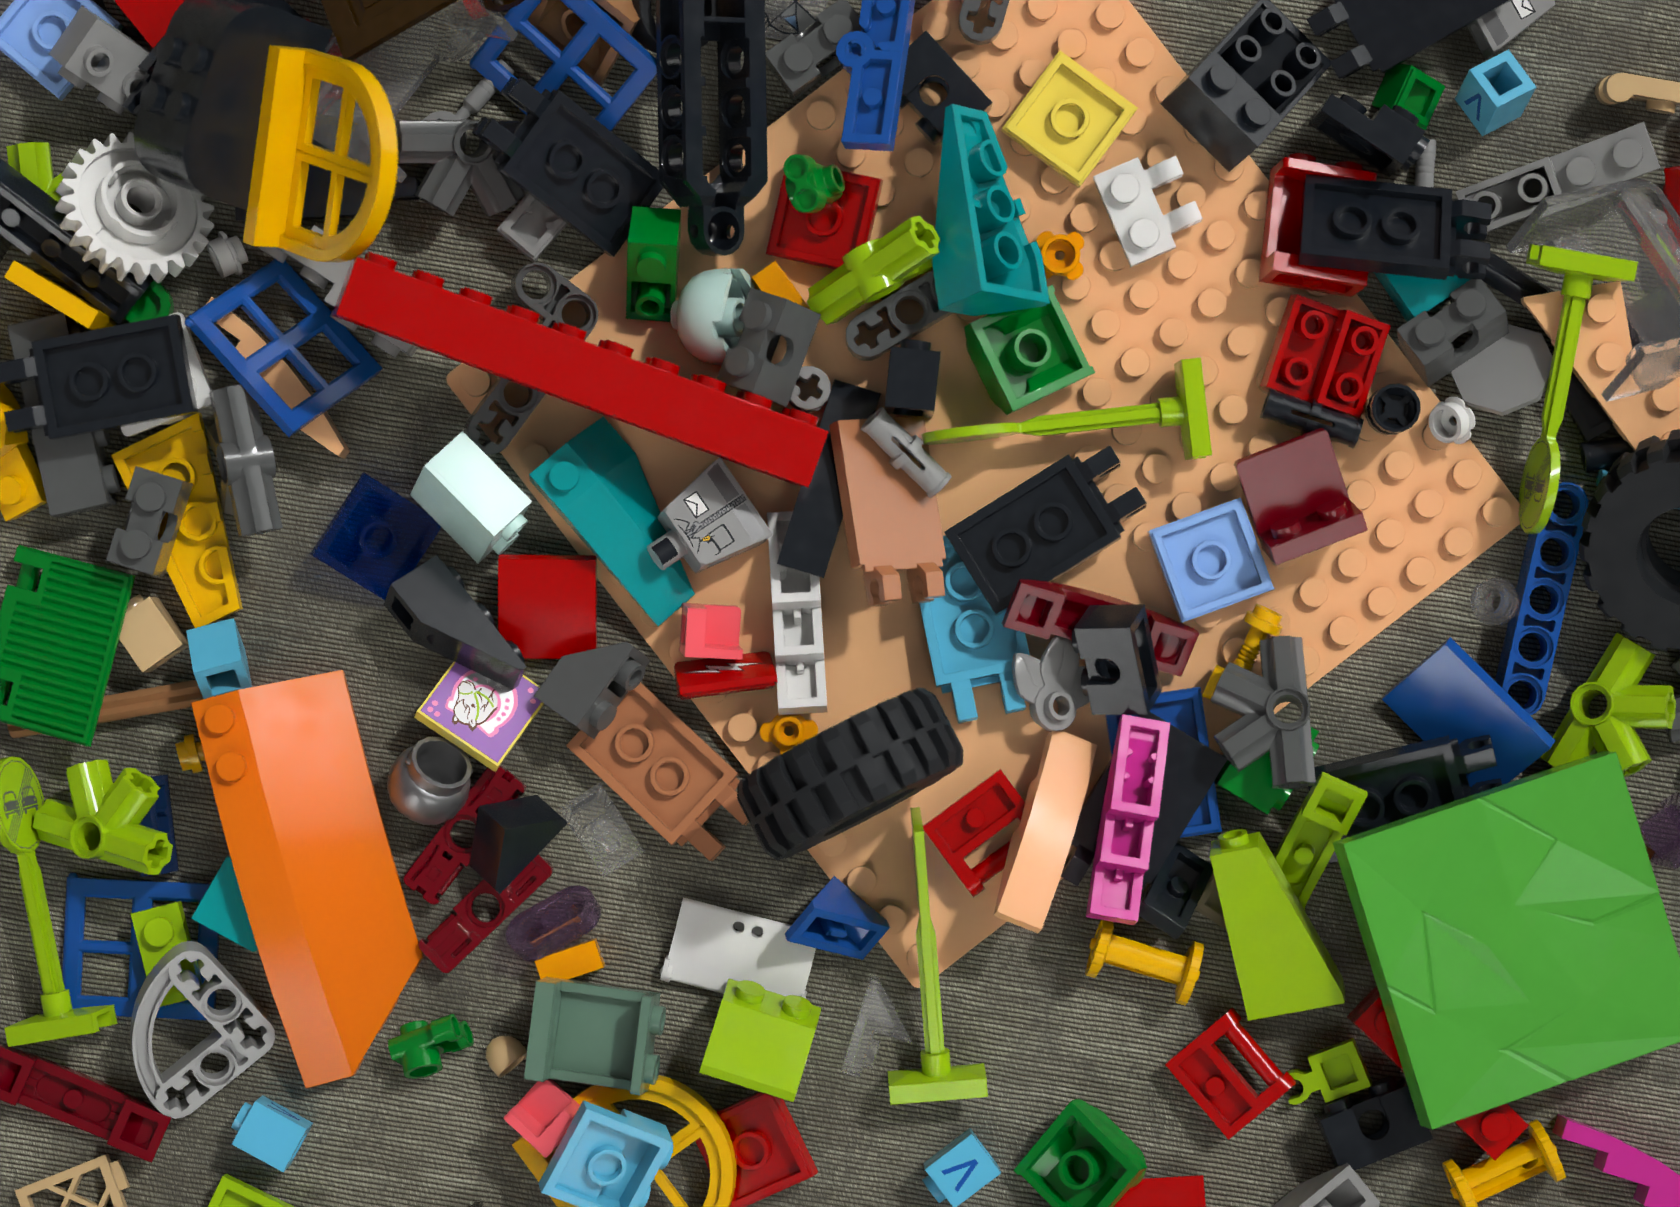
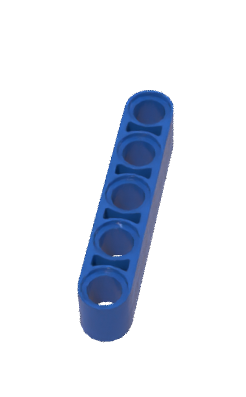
(1557, 582)

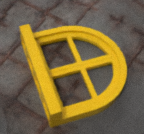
(287, 149)
(703, 1124)

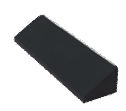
(33, 224)

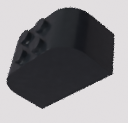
(207, 93)

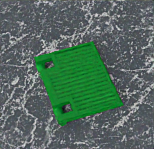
(59, 643)

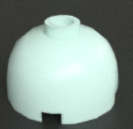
(710, 312)

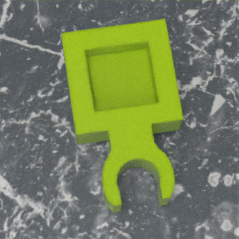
(1333, 1071)

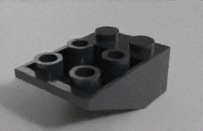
(1246, 84)

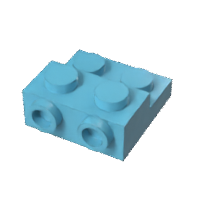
(607, 1159)

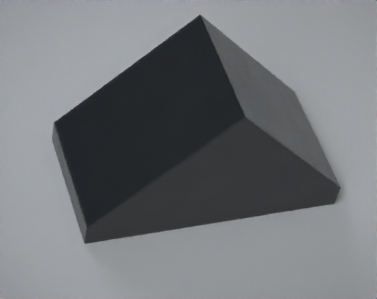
(510, 837)

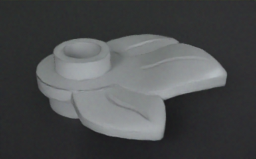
(1049, 679)

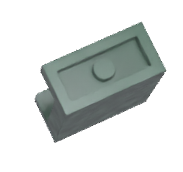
(594, 1034)

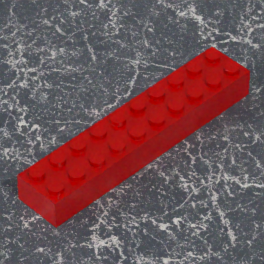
(579, 372)

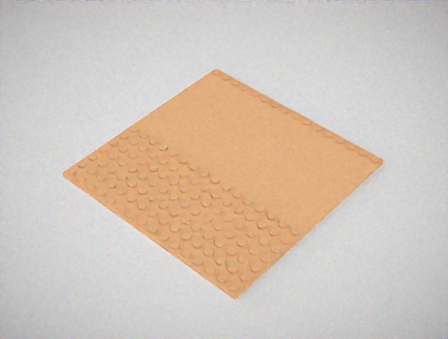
(1422, 499)

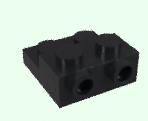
(1383, 141)

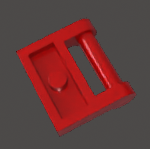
(971, 823)
(1218, 1084)

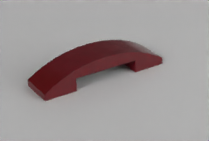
(1055, 608)
(81, 1102)

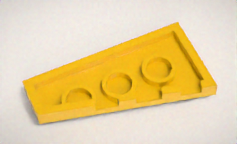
(201, 553)

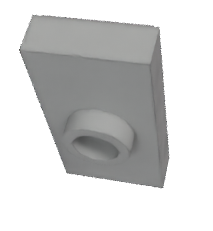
(531, 227)

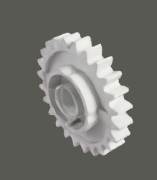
(97, 209)

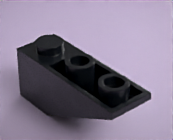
(445, 619)

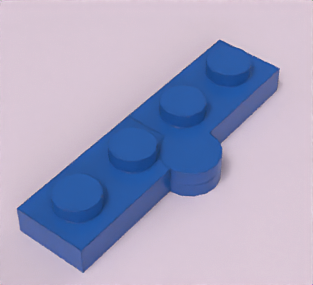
(877, 69)

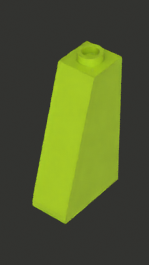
(1271, 938)

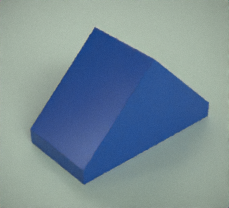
(838, 923)

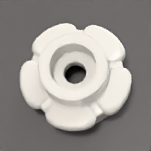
(227, 254)
(1443, 424)

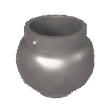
(430, 781)

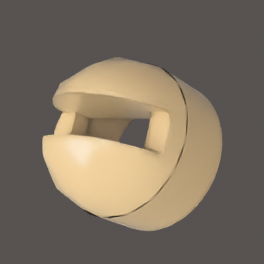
(504, 1054)

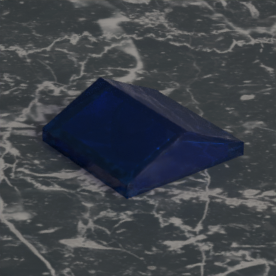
(376, 536)

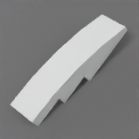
(796, 630)

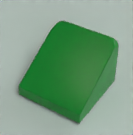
(1410, 89)

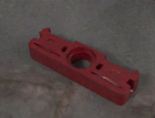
(442, 857)
(464, 932)

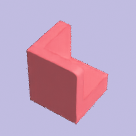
(710, 631)
(543, 1116)

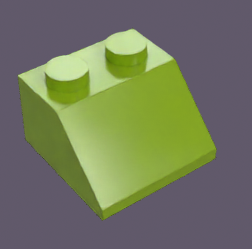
(761, 1039)

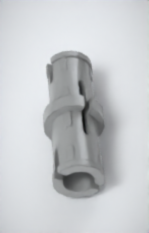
(929, 476)

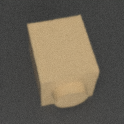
(151, 633)

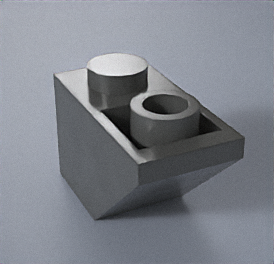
(592, 684)

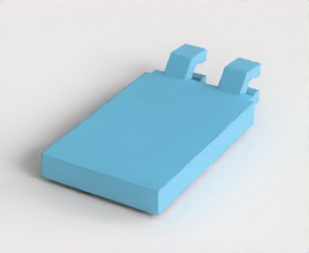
(969, 641)

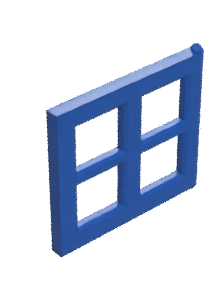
(565, 62)
(283, 345)
(142, 895)

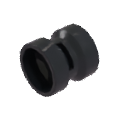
(1400, 405)

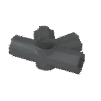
(451, 169)
(244, 462)
(1259, 729)

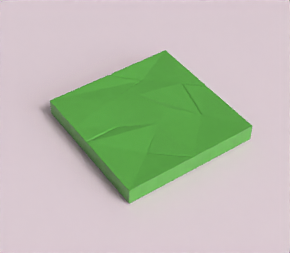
(1516, 938)

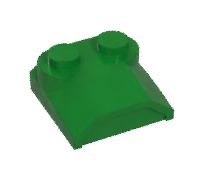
(1025, 354)
(1083, 1160)

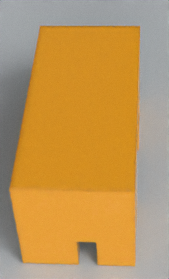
(775, 282)
(571, 961)

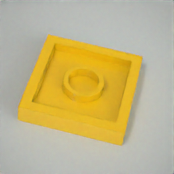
(58, 297)

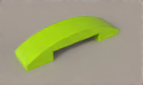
(1320, 820)

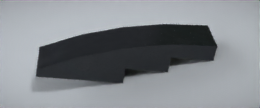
(819, 507)

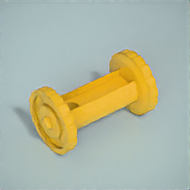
(1145, 960)
(1509, 1169)

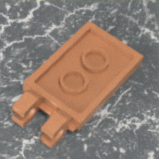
(887, 516)
(662, 770)

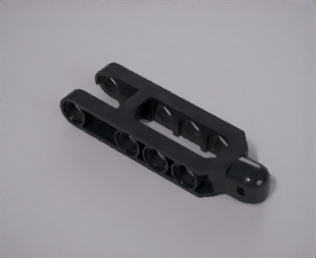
(717, 204)

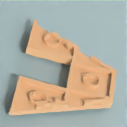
(1602, 355)

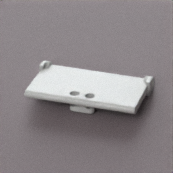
(711, 951)

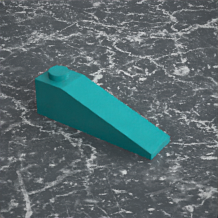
(982, 245)
(609, 505)

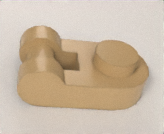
(1659, 94)

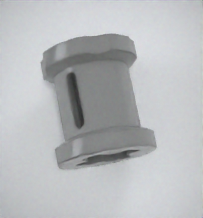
(823, 388)

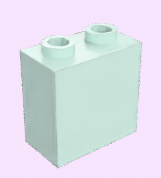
(471, 498)

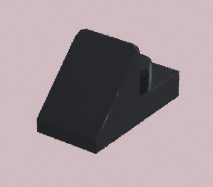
(1175, 891)

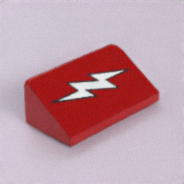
(724, 676)

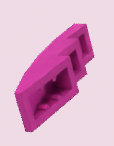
(1128, 819)
(1656, 1182)

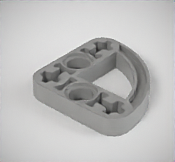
(226, 1039)

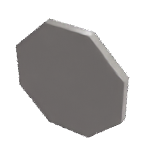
(1506, 373)

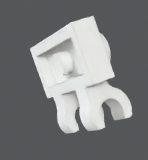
(1135, 211)

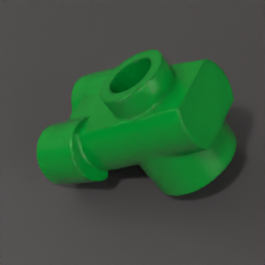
(811, 184)
(422, 1043)

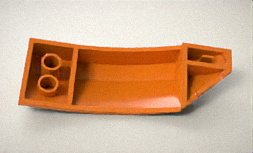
(311, 864)

